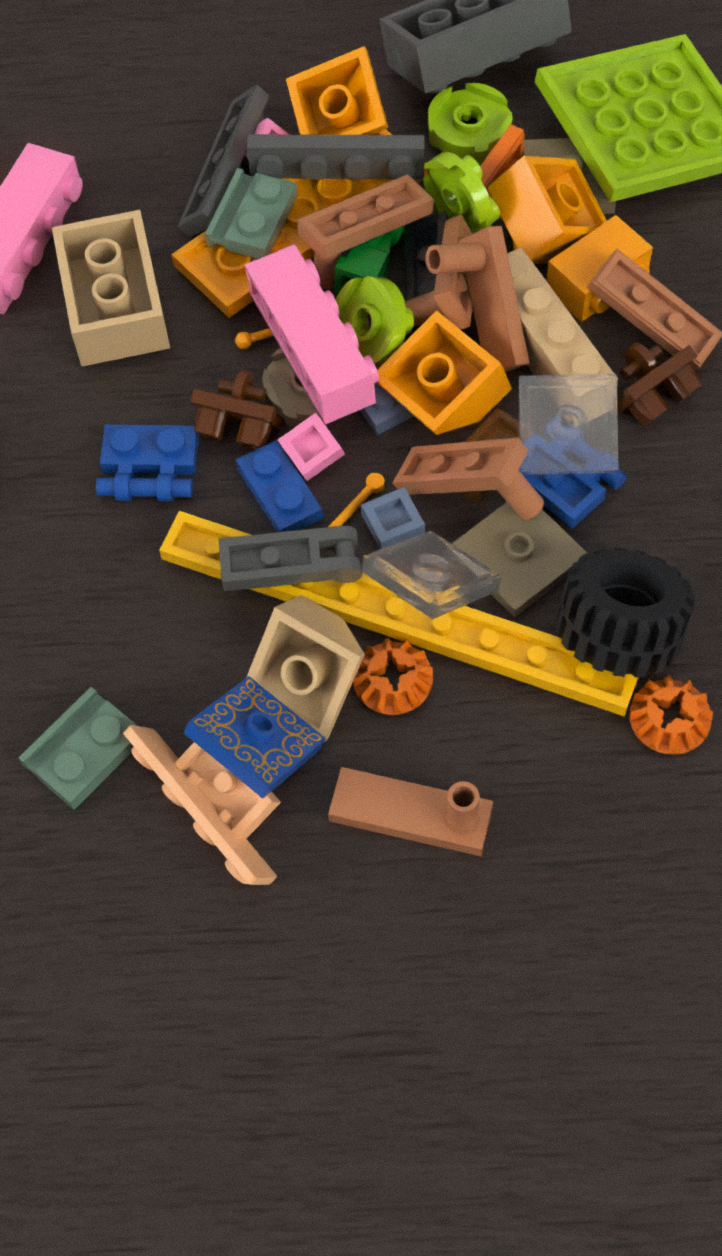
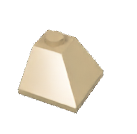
(307, 661)

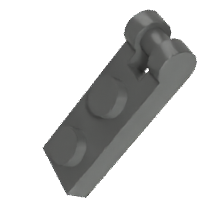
(289, 558)

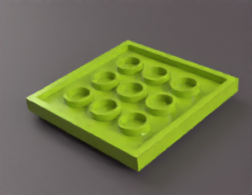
(640, 115)

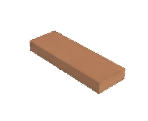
(653, 308)

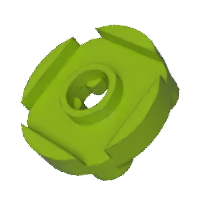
(476, 101)
(458, 190)
(388, 313)

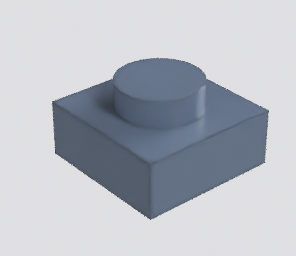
(385, 412)
(392, 518)

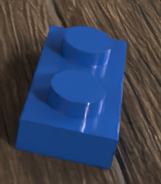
(279, 488)

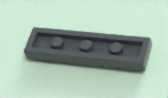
(336, 156)
(223, 159)

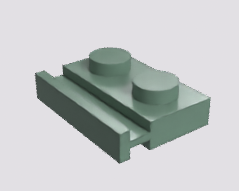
(251, 214)
(80, 748)

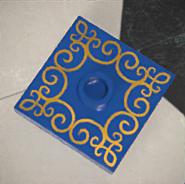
(254, 736)

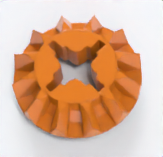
(412, 687)
(680, 735)

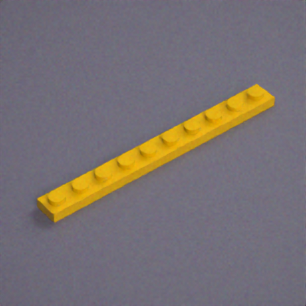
(460, 634)

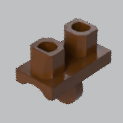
(674, 374)
(255, 418)

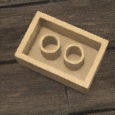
(110, 288)

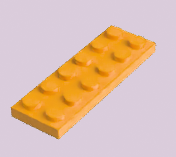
(223, 273)

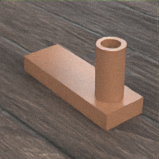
(361, 220)
(451, 290)
(491, 291)
(472, 468)
(412, 811)

